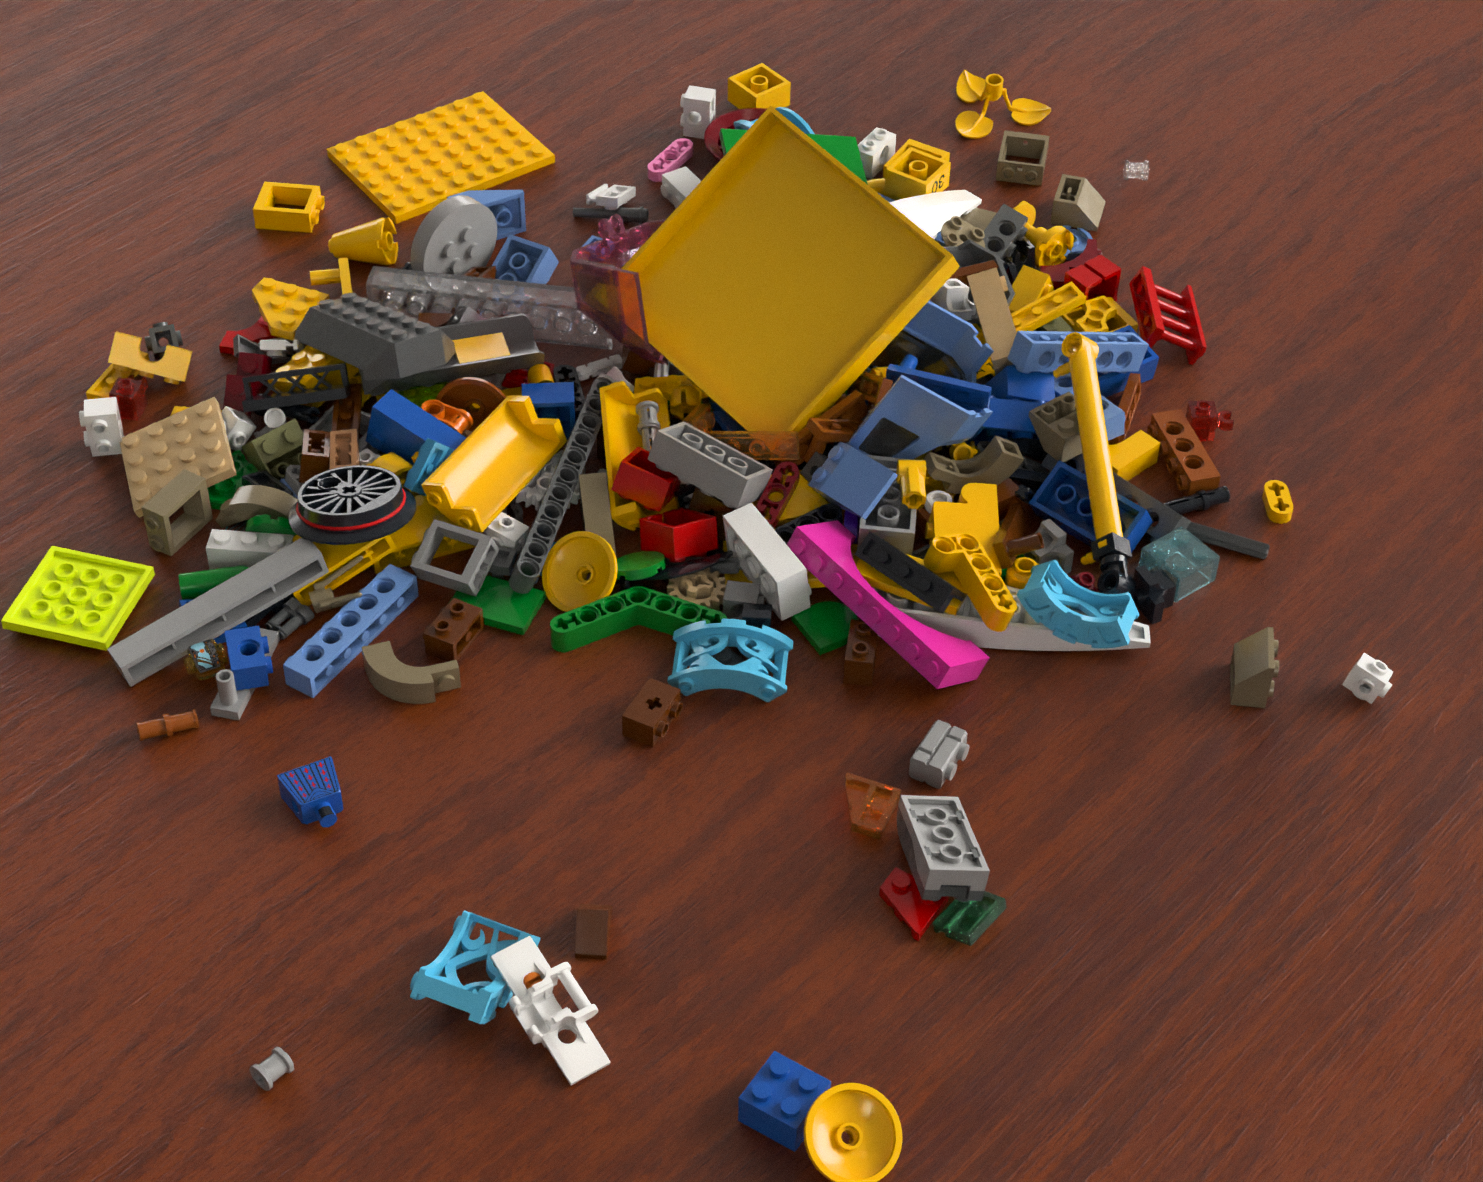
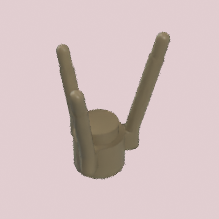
(324, 599)

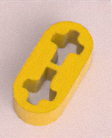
(1283, 500)

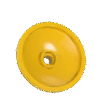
(568, 566)
(872, 1130)

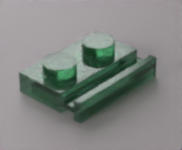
(969, 919)

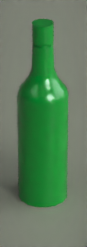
(199, 582)

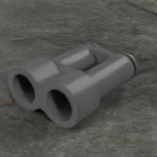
(296, 612)

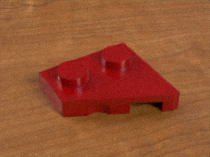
(903, 896)

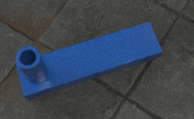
(963, 393)

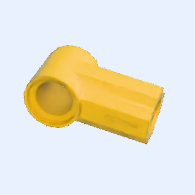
(912, 482)

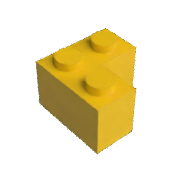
(1029, 286)

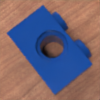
(247, 657)

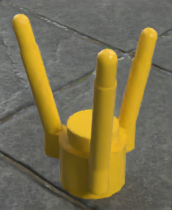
(963, 451)

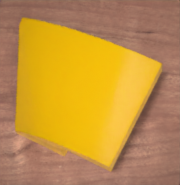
(802, 501)

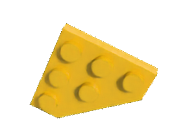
(284, 305)

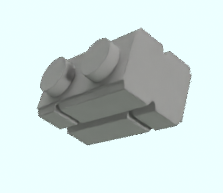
(938, 754)

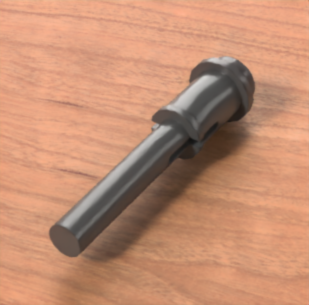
(627, 214)

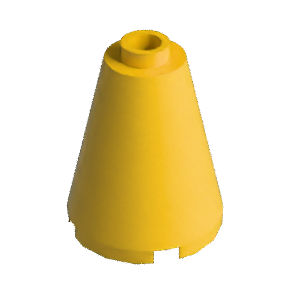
(367, 242)

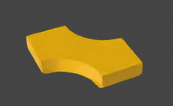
(1096, 315)

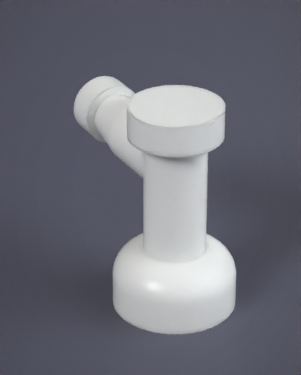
(273, 418)

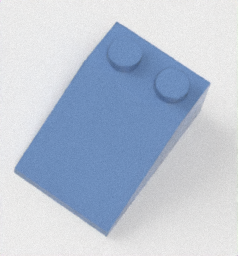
(506, 206)
(524, 261)
(852, 480)

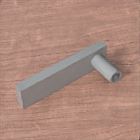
(230, 702)

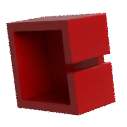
(1095, 278)
(644, 482)
(681, 534)

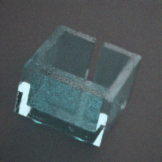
(1185, 561)

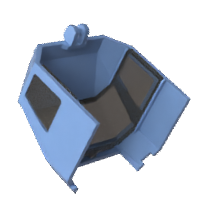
(910, 416)

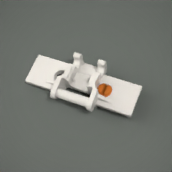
(542, 1016)

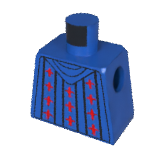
(312, 792)

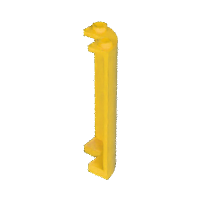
(622, 438)
(494, 464)

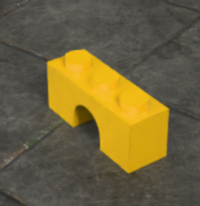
(126, 354)

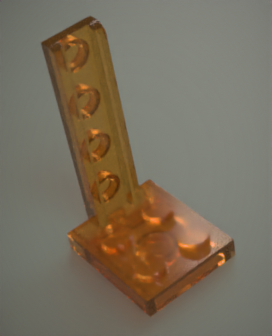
(755, 444)

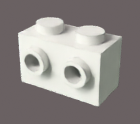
(102, 425)

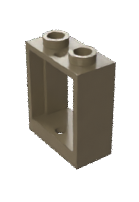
(1013, 145)
(185, 490)

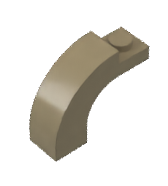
(989, 467)
(254, 501)
(407, 682)

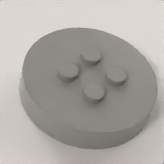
(454, 237)

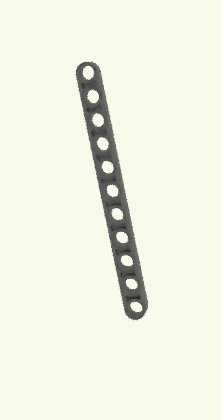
(559, 492)

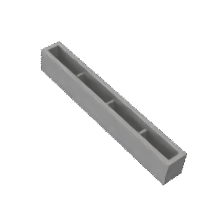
(218, 610)

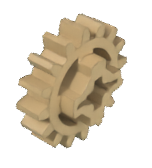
(699, 588)

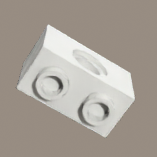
(698, 110)
(876, 151)

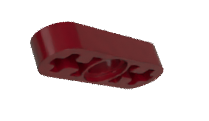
(775, 485)

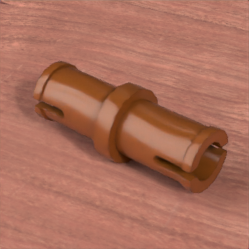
(167, 725)

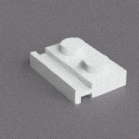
(611, 197)
(280, 348)

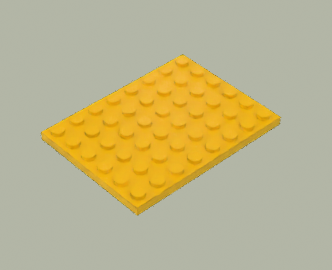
(438, 155)

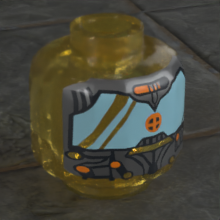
(205, 659)

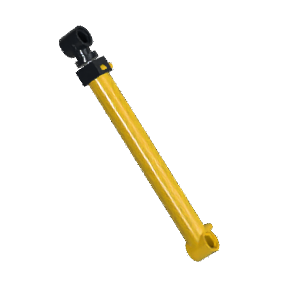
(1110, 546)

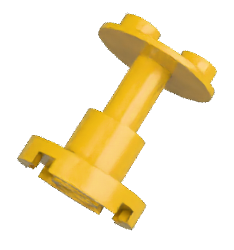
(1050, 243)

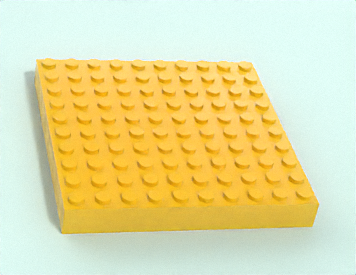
(782, 278)

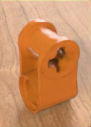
(449, 415)

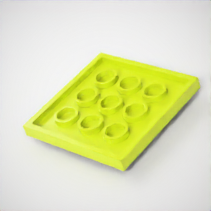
(78, 598)

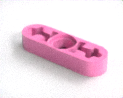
(679, 151)

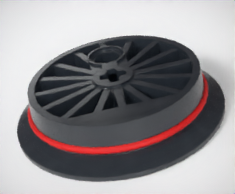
(351, 506)

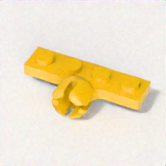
(679, 390)

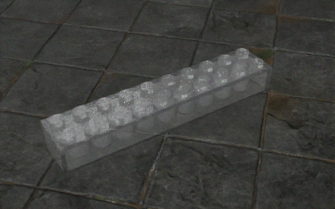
(548, 307)

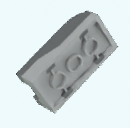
(941, 848)

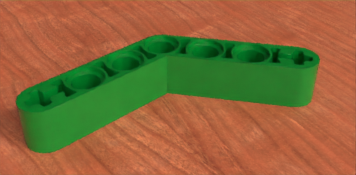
(623, 611)

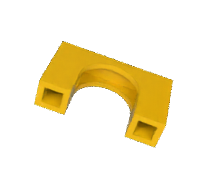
(1134, 455)

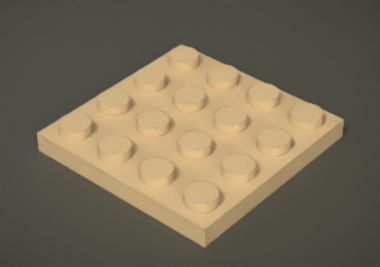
(186, 441)

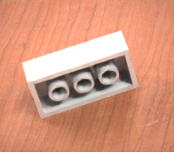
(767, 561)

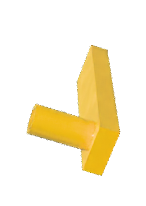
(332, 276)

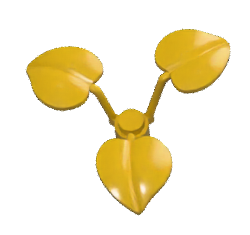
(974, 88)

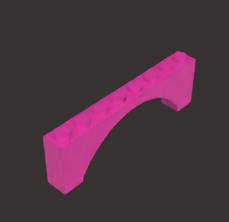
(935, 655)

